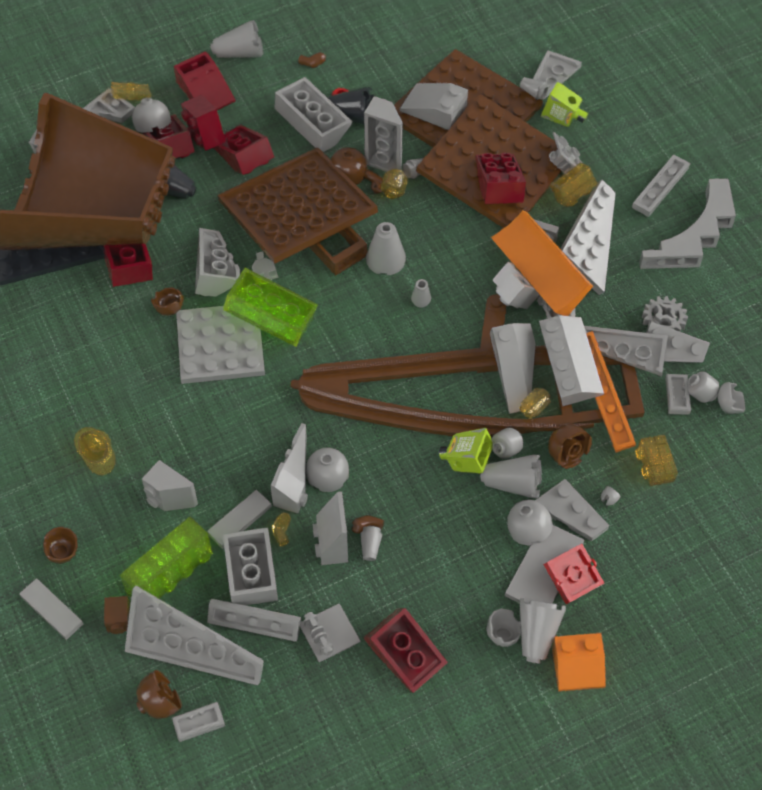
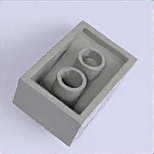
(436, 103)
(331, 532)

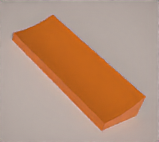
(543, 264)

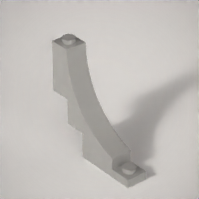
(686, 248)

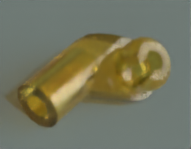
(279, 527)

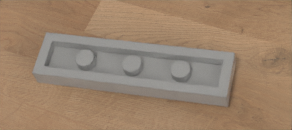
(661, 185)
(254, 620)

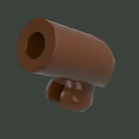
(312, 61)
(375, 180)
(365, 521)

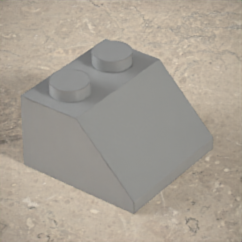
(168, 489)

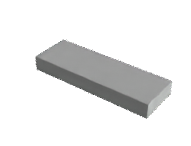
(240, 517)
(51, 609)

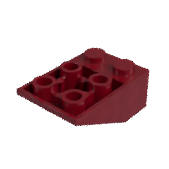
(202, 77)
(500, 178)

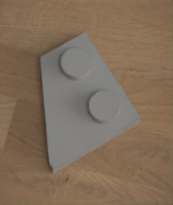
(110, 107)

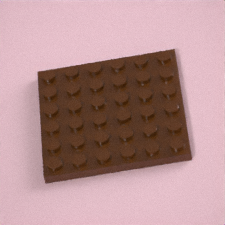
(478, 79)
(491, 130)
(297, 204)

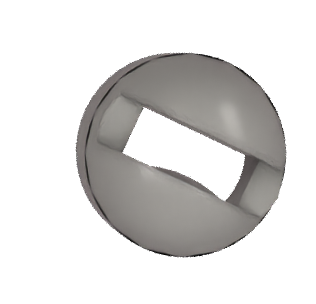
(610, 495)

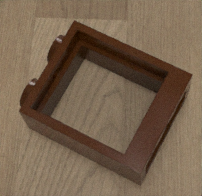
(346, 258)

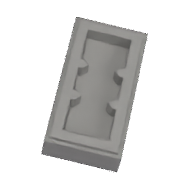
(677, 394)
(198, 722)

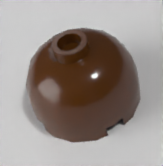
(351, 163)
(568, 445)
(156, 696)

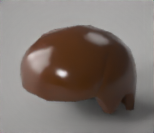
(168, 301)
(60, 545)

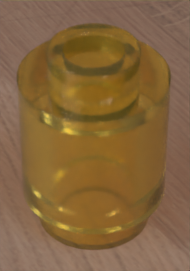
(535, 403)

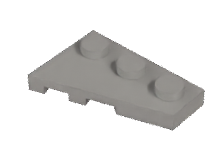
(556, 69)
(679, 345)
(573, 510)

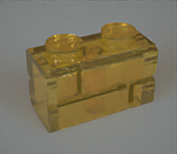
(573, 185)
(656, 460)

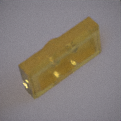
(130, 91)

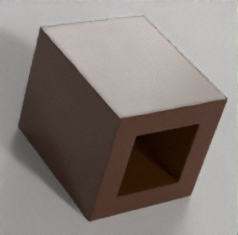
(116, 614)

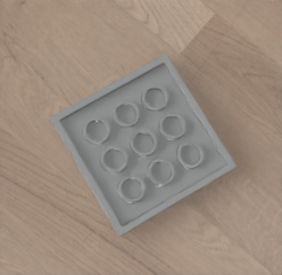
(217, 346)

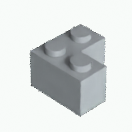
(514, 287)

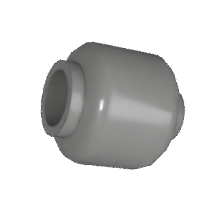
(703, 387)
(507, 443)

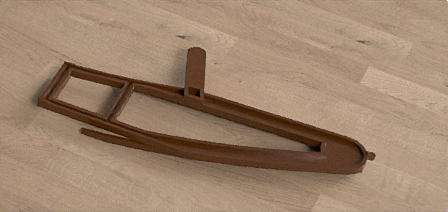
(327, 388)

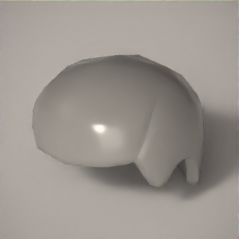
(731, 400)
(503, 628)

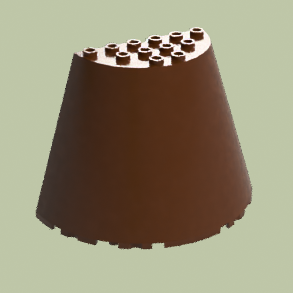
(87, 183)

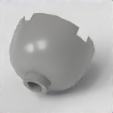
(150, 114)
(327, 469)
(529, 522)

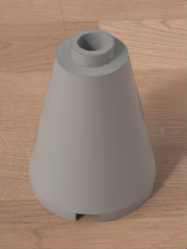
(239, 42)
(386, 250)
(515, 475)
(538, 628)

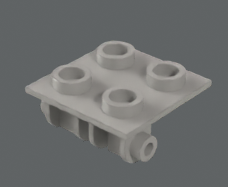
(565, 157)
(329, 632)

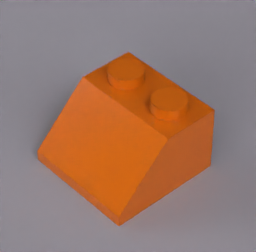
(579, 662)

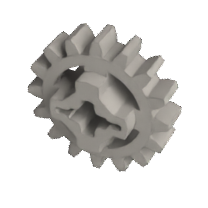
(665, 313)

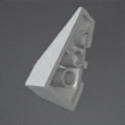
(214, 265)
(514, 356)
(290, 478)

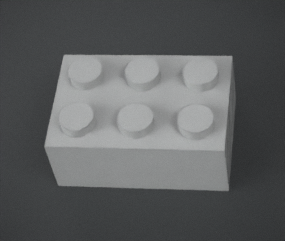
(250, 567)

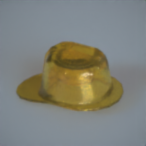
(95, 450)

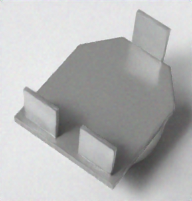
(264, 267)

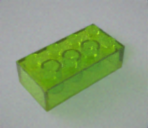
(270, 307)
(169, 560)

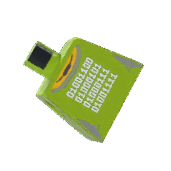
(563, 106)
(468, 451)

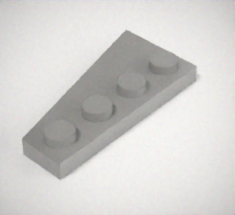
(632, 348)

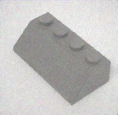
(312, 114)
(383, 135)
(571, 359)

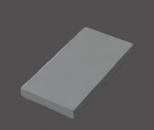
(531, 577)

